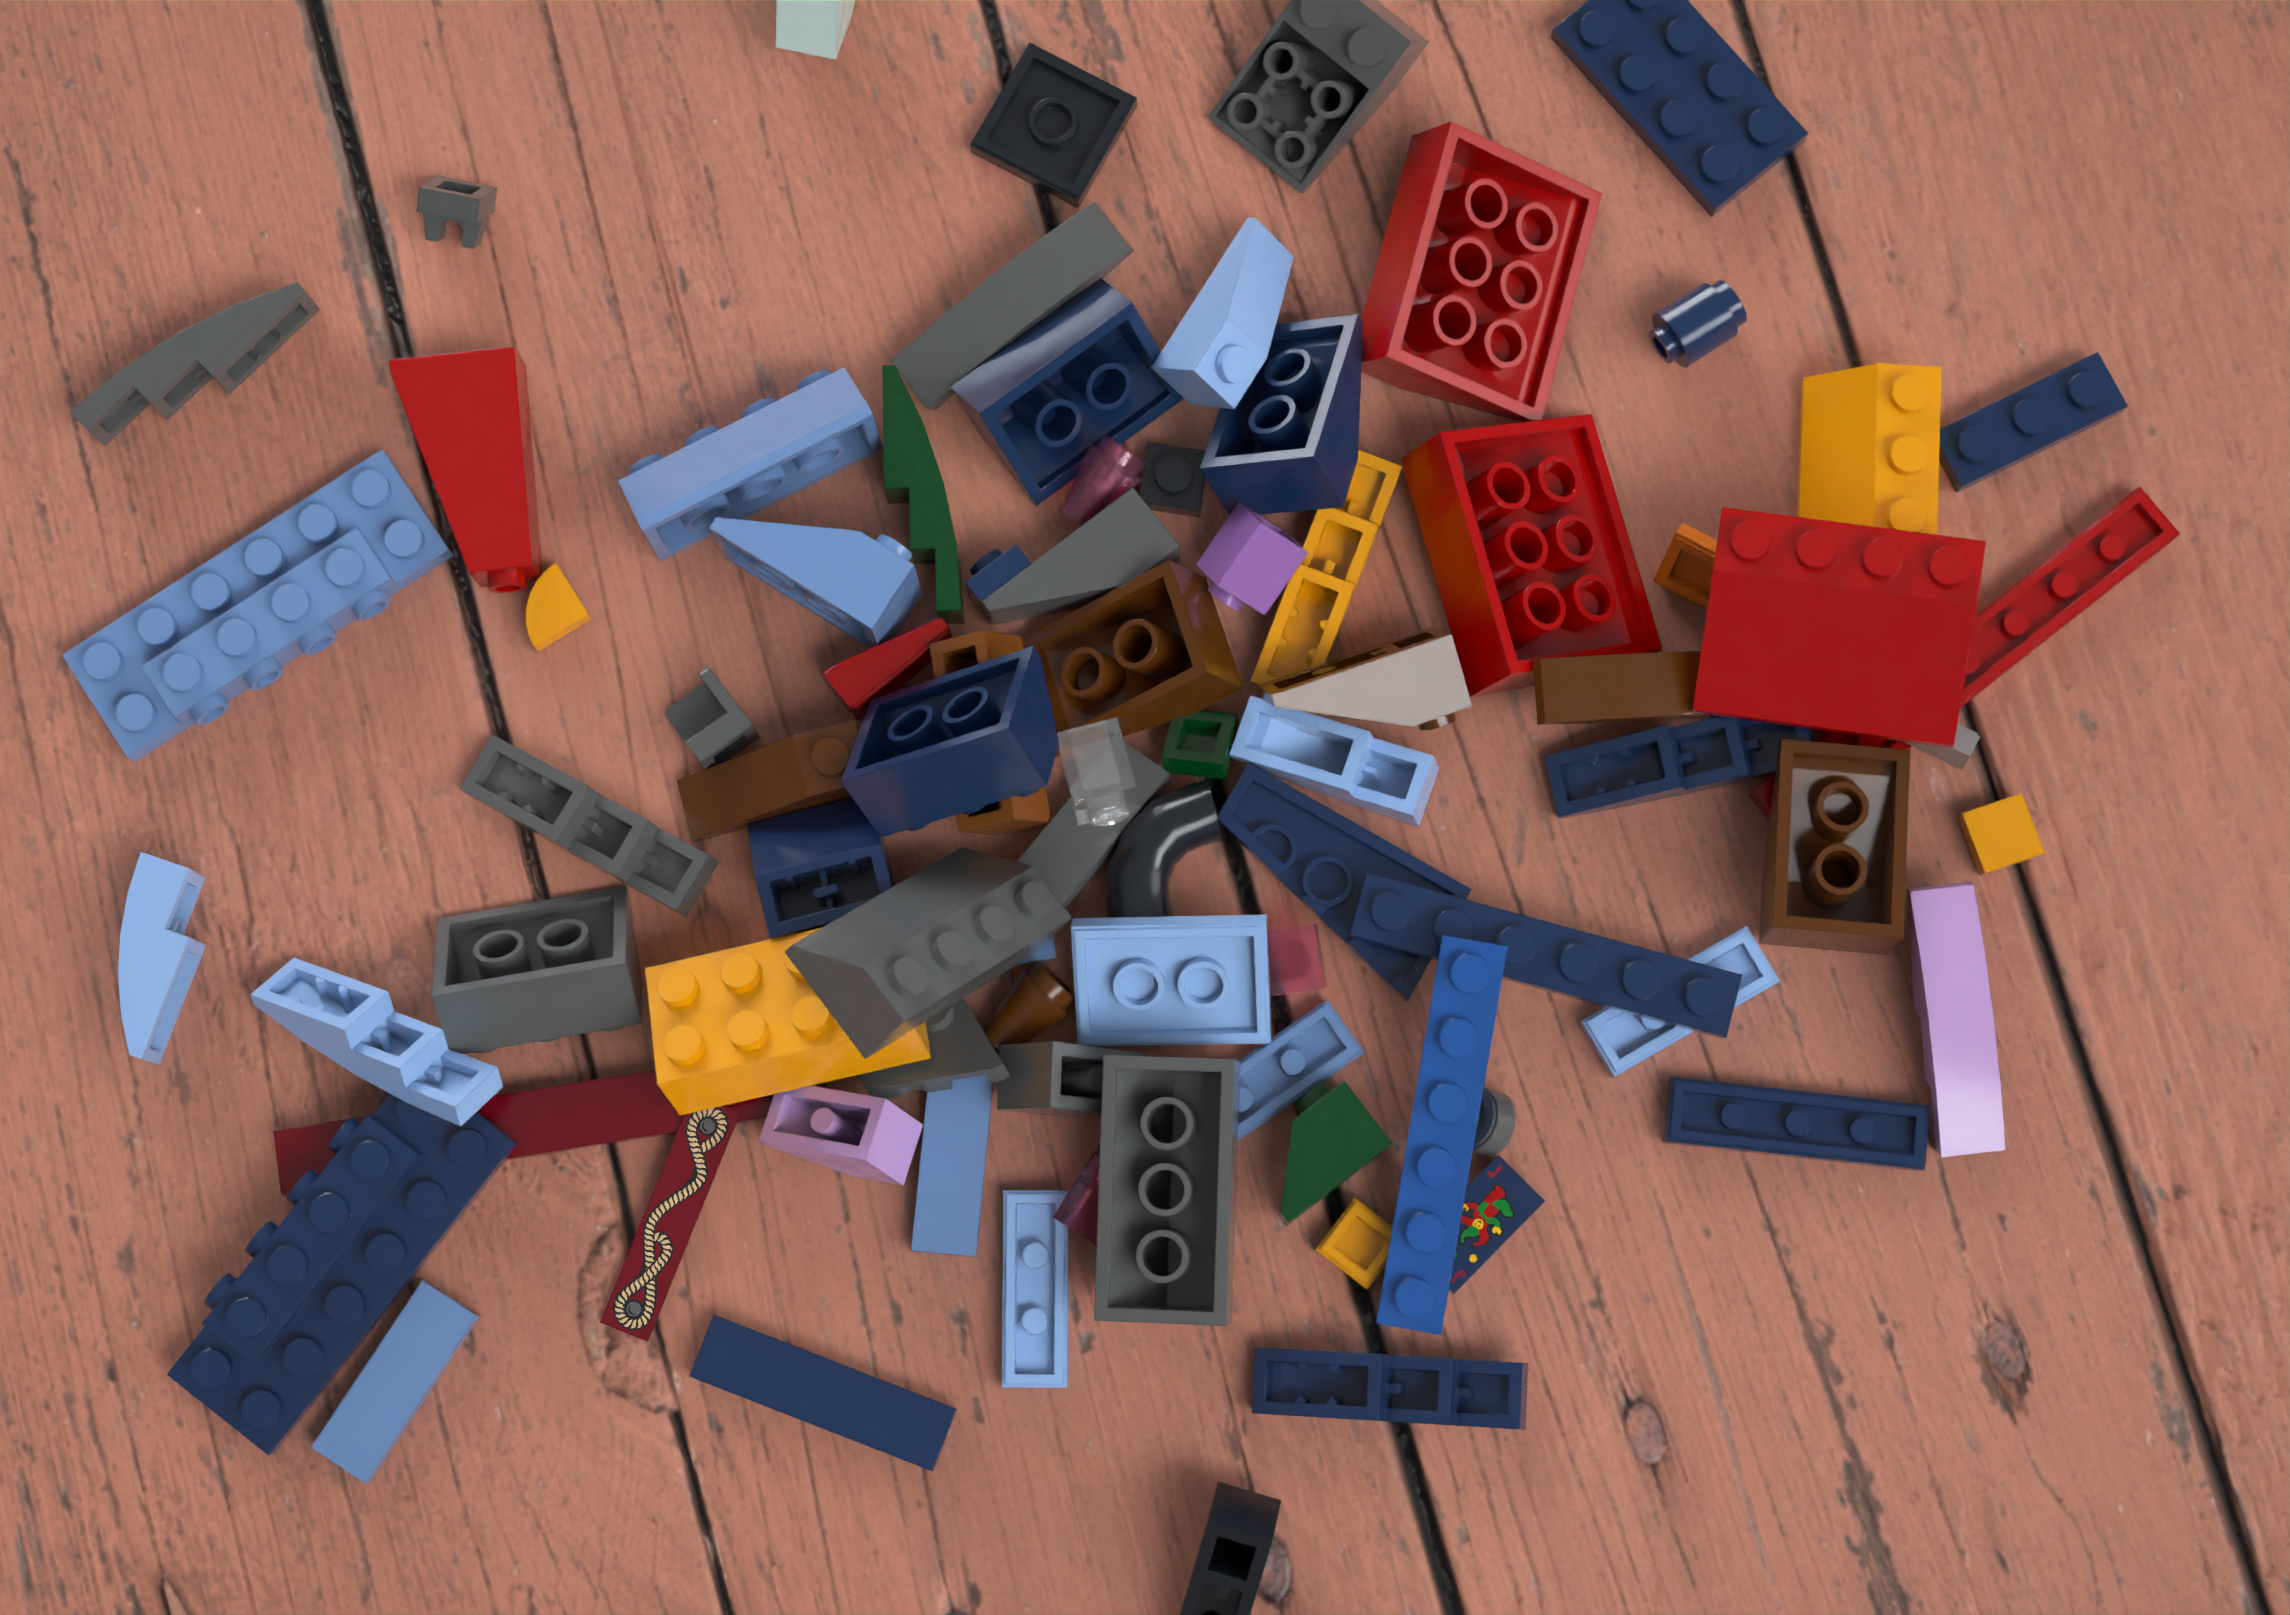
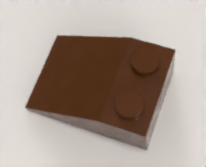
(1138, 654)
(1836, 848)

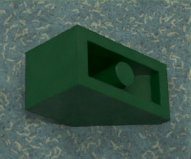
(1326, 1147)

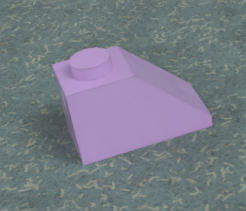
(843, 1132)

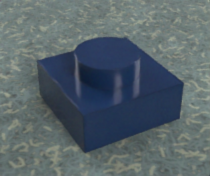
(993, 572)

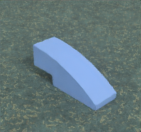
(1336, 760)
(155, 954)

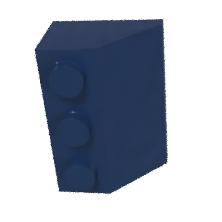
(1066, 388)
(954, 744)

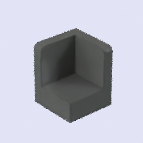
(711, 722)

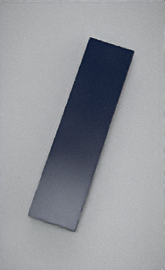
(1796, 1124)
(823, 1392)

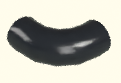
(1153, 846)

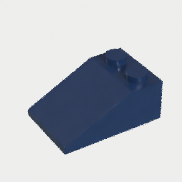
(1296, 425)

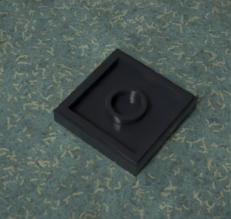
(1053, 125)

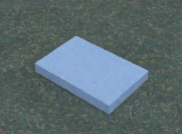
(1171, 980)

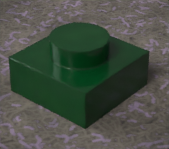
(1200, 744)

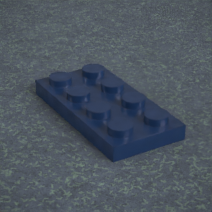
(1681, 93)

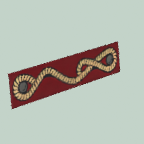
(669, 1221)

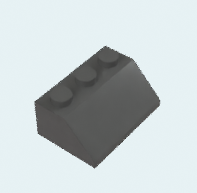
(537, 971)

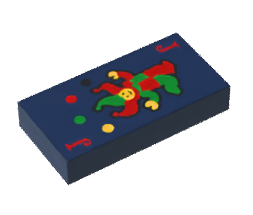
(1492, 1211)

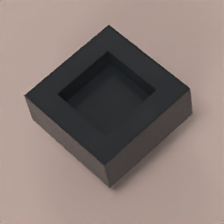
(1173, 479)

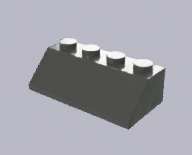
(927, 944)
(1167, 1190)

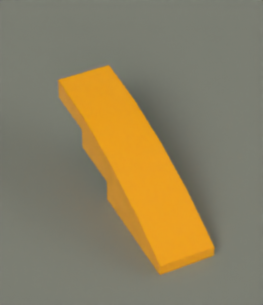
(1329, 574)

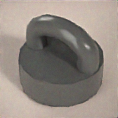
(1494, 1123)

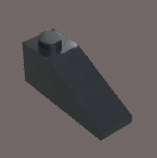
(1231, 1553)

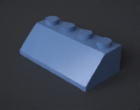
(752, 461)

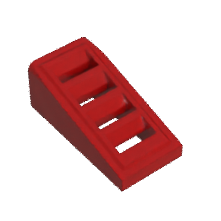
(883, 667)

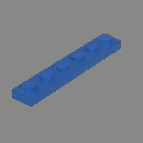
(1441, 1134)

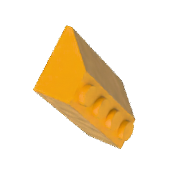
(1871, 446)

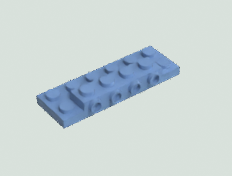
(258, 607)

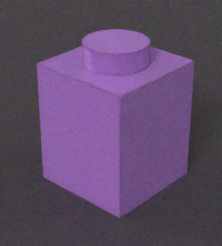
(1250, 560)

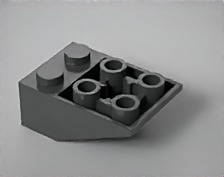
(1316, 83)

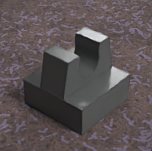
(457, 201)

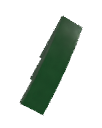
(915, 479)

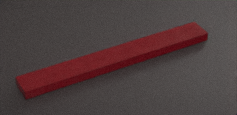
(538, 1119)

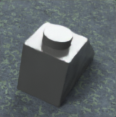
(1054, 1078)

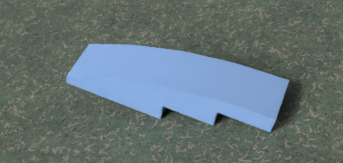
(367, 1037)

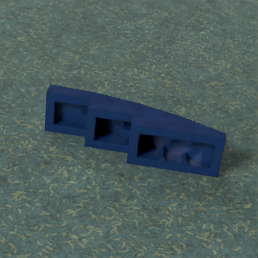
(1665, 763)
(1390, 1388)

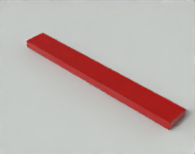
(2043, 602)

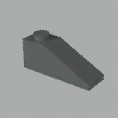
(1087, 564)

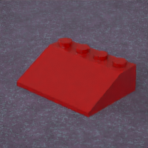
(1476, 274)
(1528, 548)
(1839, 627)

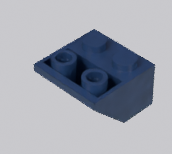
(816, 865)

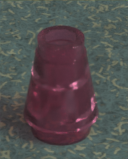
(1102, 479)

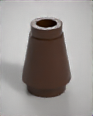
(1029, 1007)

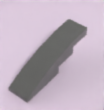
(1012, 303)
(219, 347)
(589, 825)

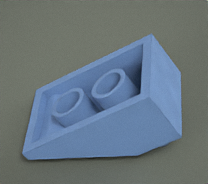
(832, 572)

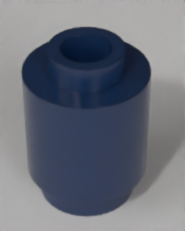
(1697, 323)

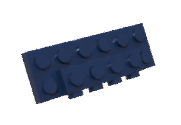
(335, 1264)

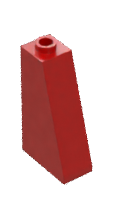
(479, 452)

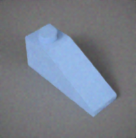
(1229, 322)

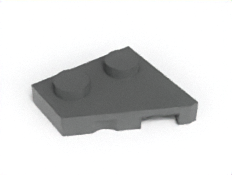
(957, 1052)

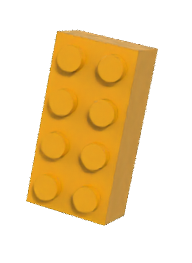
(751, 1028)

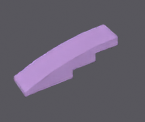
(1956, 1019)

